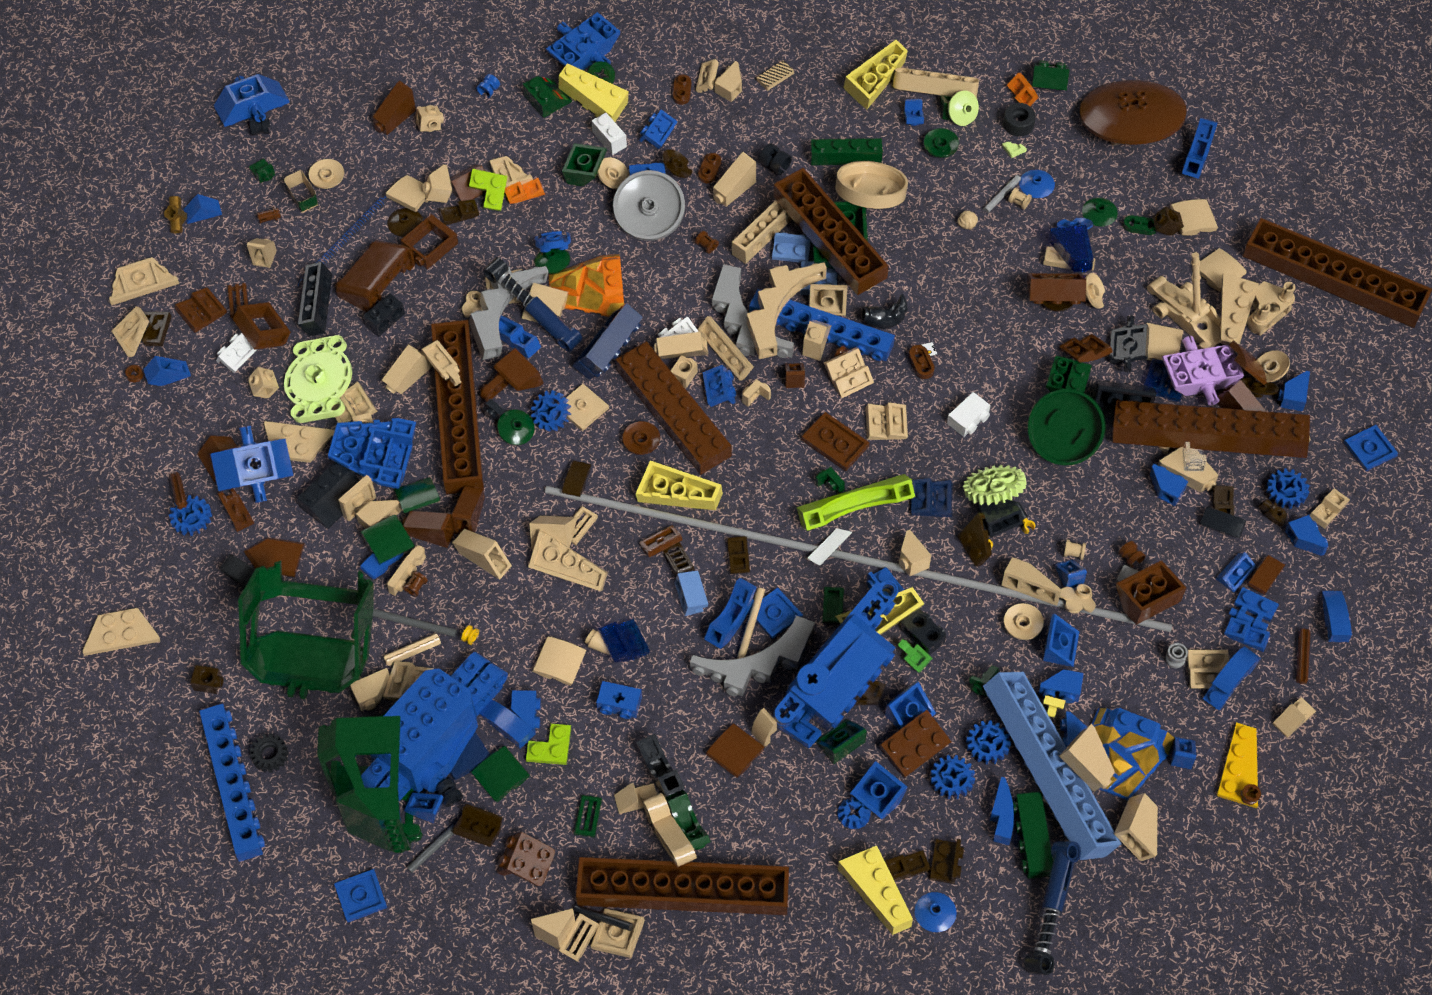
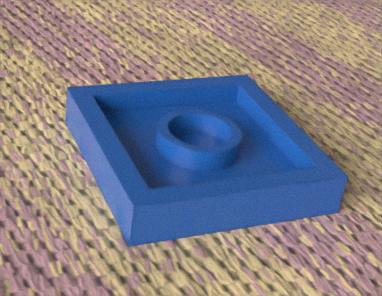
(1370, 448)
(776, 613)
(360, 895)

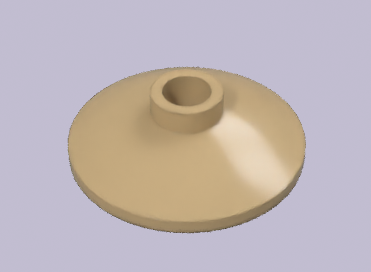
(324, 168)
(612, 172)
(1094, 290)
(1274, 364)
(1027, 614)

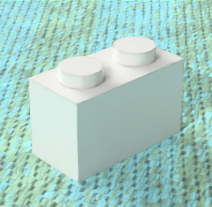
(609, 133)
(969, 414)

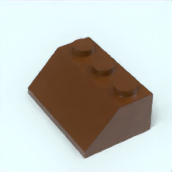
(1056, 287)
(1150, 592)

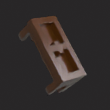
(236, 510)

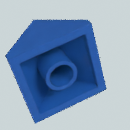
(1061, 642)
(908, 706)
(879, 790)

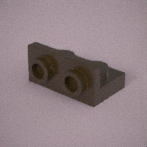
(945, 861)

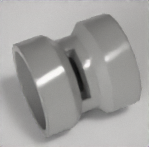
(1176, 660)

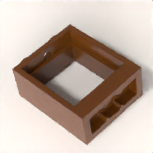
(433, 224)
(263, 339)

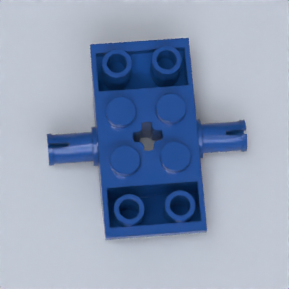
(585, 43)
(249, 98)
(234, 470)

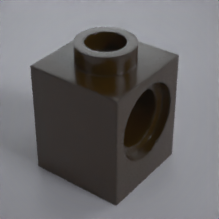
(1168, 221)
(203, 673)

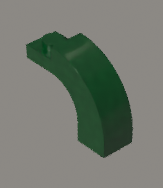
(685, 817)

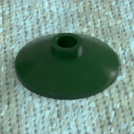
(941, 137)
(1100, 217)
(554, 260)
(512, 434)

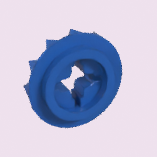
(853, 821)

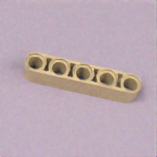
(933, 82)

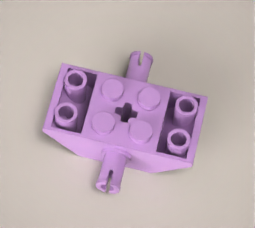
(1202, 369)

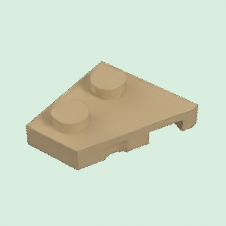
(506, 167)
(131, 330)

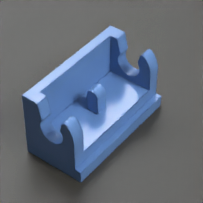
(691, 592)

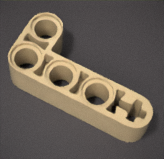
(668, 830)

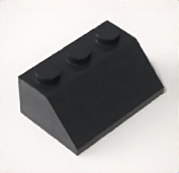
(1109, 392)
(322, 496)

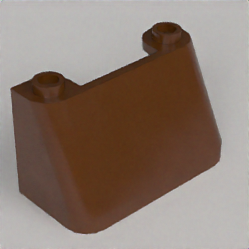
(373, 273)

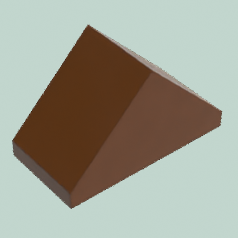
(795, 375)

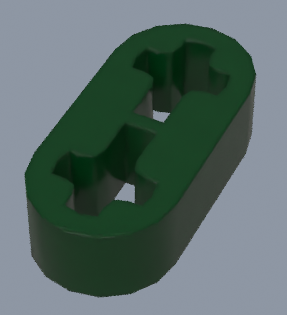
(1140, 225)

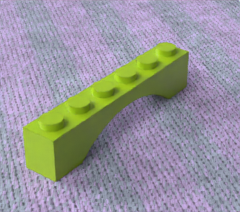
(883, 492)

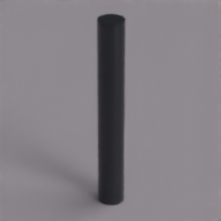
(603, 918)

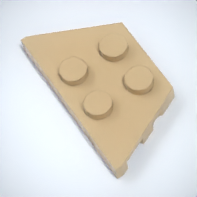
(140, 279)
(301, 441)
(119, 631)

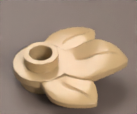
(471, 305)
(1078, 598)

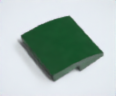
(417, 495)
(387, 539)
(500, 773)

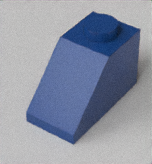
(164, 371)
(1295, 392)

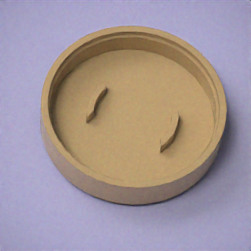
(871, 184)

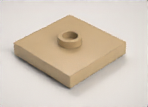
(585, 407)
(356, 497)
(617, 940)

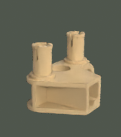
(1270, 306)

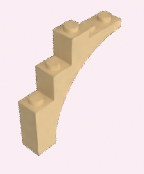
(772, 300)

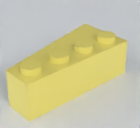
(906, 603)
(875, 884)

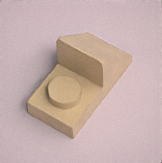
(1294, 717)
(631, 797)

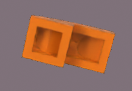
(1022, 89)
(529, 190)

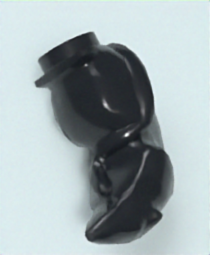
(885, 317)

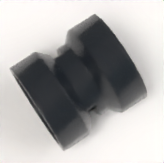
(258, 127)
(449, 792)

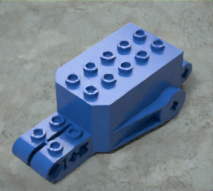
(842, 664)
(436, 724)

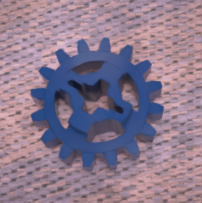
(544, 410)
(1292, 495)
(191, 516)
(982, 748)
(956, 768)

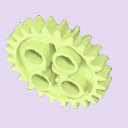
(994, 485)

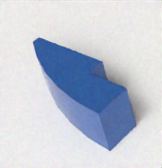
(516, 337)
(1336, 616)
(507, 723)
(1003, 813)

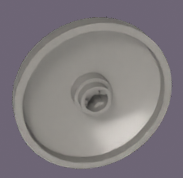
(649, 205)

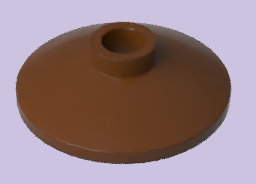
(638, 431)

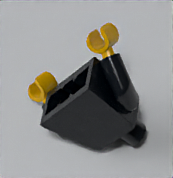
(1004, 517)

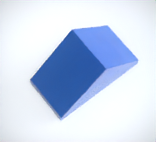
(202, 208)
(1071, 573)
(1183, 753)
(424, 806)

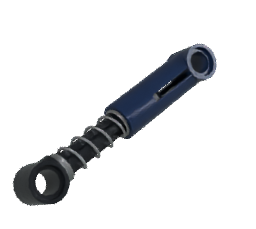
(566, 336)
(1064, 856)

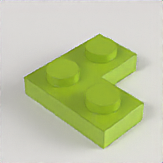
(493, 184)
(553, 751)

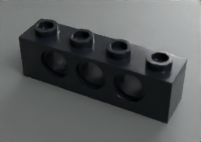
(315, 299)

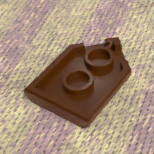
(274, 550)

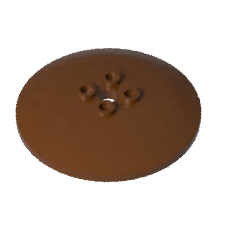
(1133, 112)

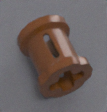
(706, 242)
(415, 583)

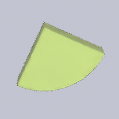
(1013, 149)

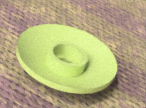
(958, 105)

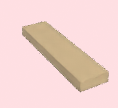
(725, 348)

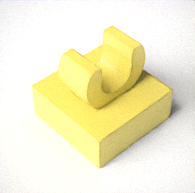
(1053, 704)

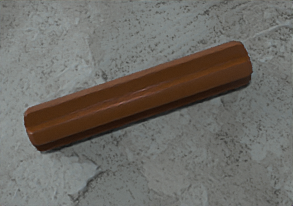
(178, 490)
(1303, 656)

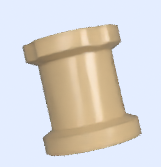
(1020, 198)
(1074, 549)

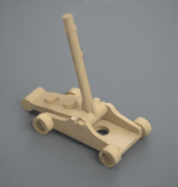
(1187, 307)

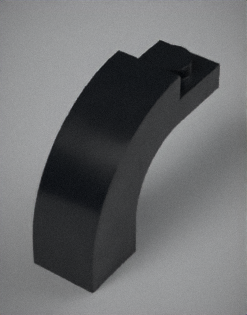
(663, 775)

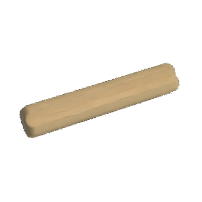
(412, 649)

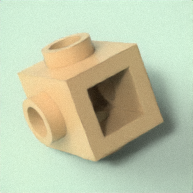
(429, 118)
(263, 383)

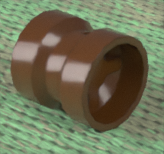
(1131, 553)

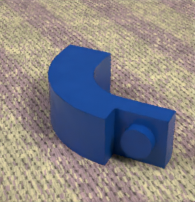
(1200, 148)
(733, 615)
(1230, 677)

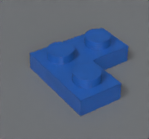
(803, 731)

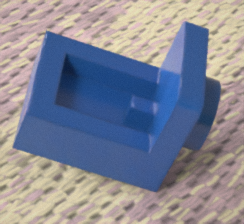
(913, 112)

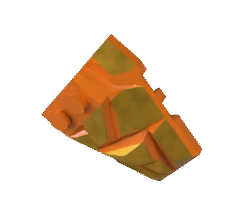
(592, 285)

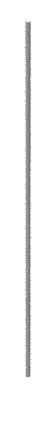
(841, 555)

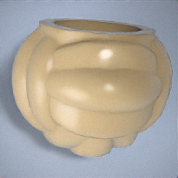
(967, 220)

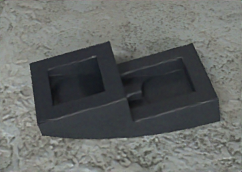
(1223, 522)

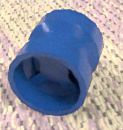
(488, 85)

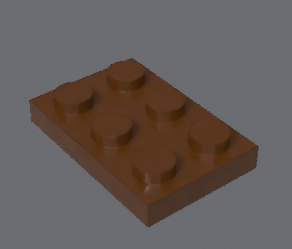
(835, 441)
(915, 743)

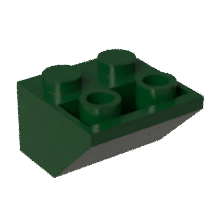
(1050, 76)
(1068, 375)

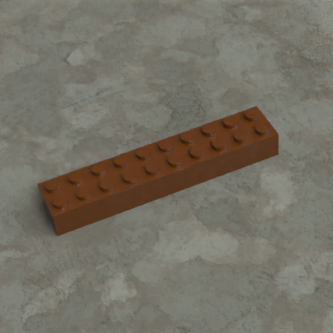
(1337, 272)
(458, 411)
(1212, 428)
(682, 888)

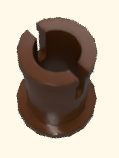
(269, 215)

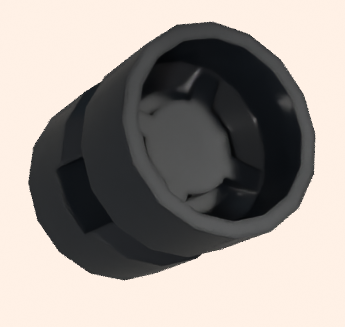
(775, 158)

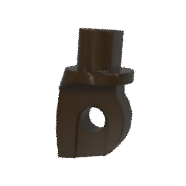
(1271, 512)

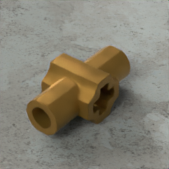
(175, 214)

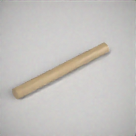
(751, 623)

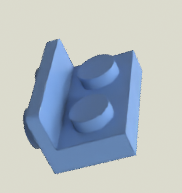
(791, 247)

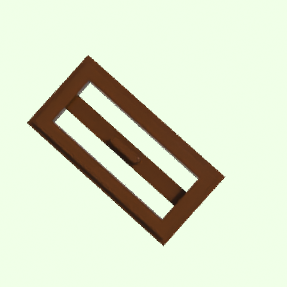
(237, 288)
(662, 541)

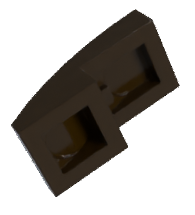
(463, 211)
(576, 478)
(1223, 499)
(738, 555)
(908, 866)

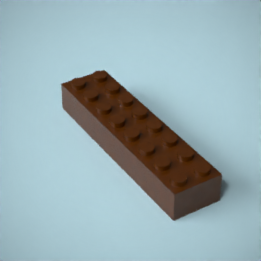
(830, 231)
(673, 408)

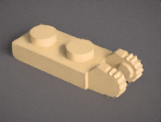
(406, 569)

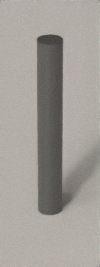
(431, 849)

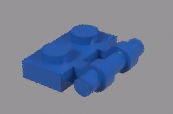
(1255, 604)

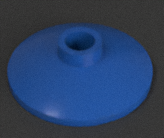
(1037, 189)
(1078, 221)
(935, 921)

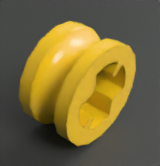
(470, 634)

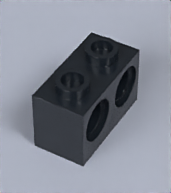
(384, 314)
(920, 635)

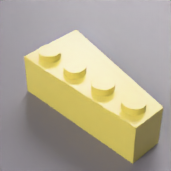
(874, 75)
(593, 92)
(676, 488)

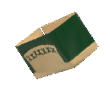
(295, 179)

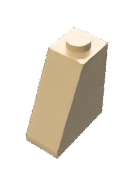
(735, 180)
(684, 344)
(406, 370)
(1196, 479)
(482, 552)
(1089, 759)
(1139, 827)

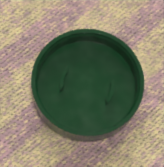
(1066, 427)

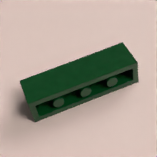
(845, 151)
(1034, 835)

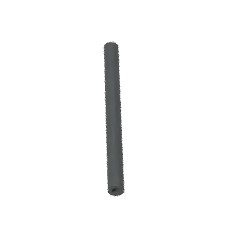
(414, 622)

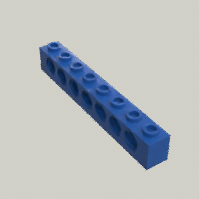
(848, 329)
(211, 719)

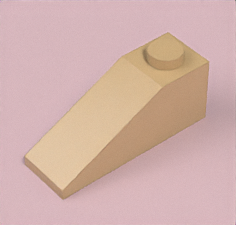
(1030, 581)

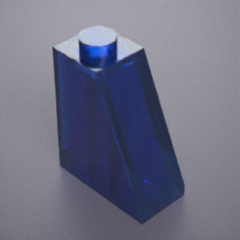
(1073, 246)

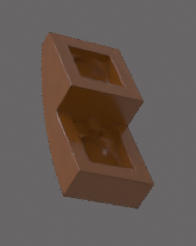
(1266, 574)

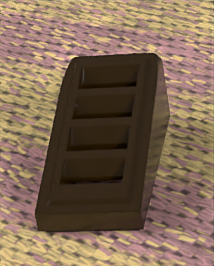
(689, 568)

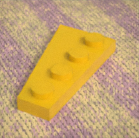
(1240, 765)

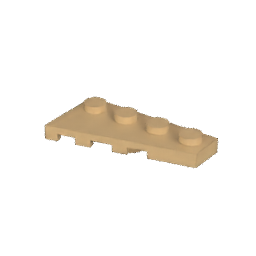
(1236, 305)
(563, 562)

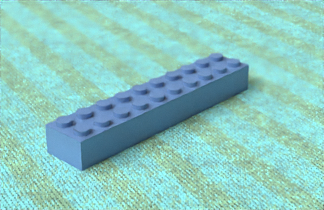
(1040, 748)

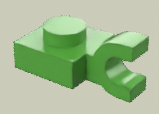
(916, 657)

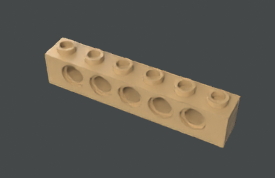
(760, 232)

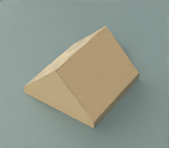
(829, 298)
(556, 526)
(554, 927)

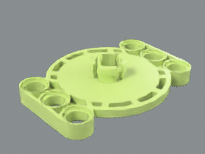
(328, 371)

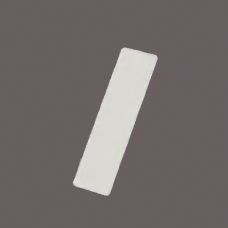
(832, 542)

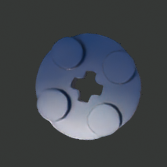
(553, 240)

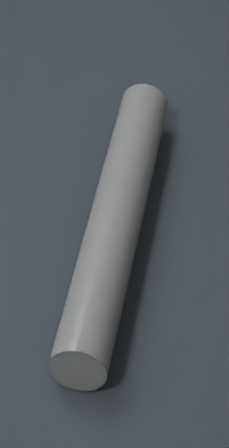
(1002, 193)

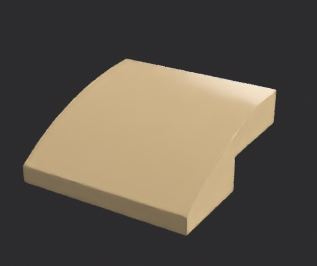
(407, 193)
(1195, 216)
(1218, 263)
(552, 297)
(1163, 341)
(848, 372)
(361, 400)
(895, 422)
(559, 660)
(1205, 666)
(401, 678)

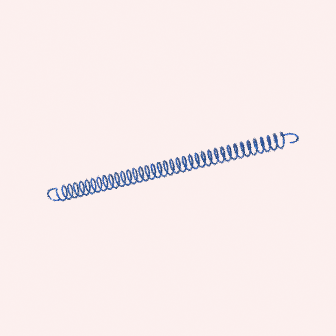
(350, 232)

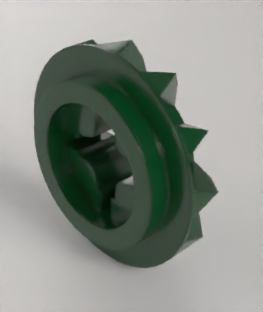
(608, 70)

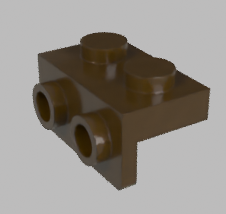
(478, 825)

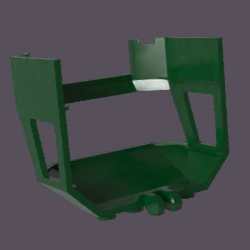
(298, 658)
(367, 812)

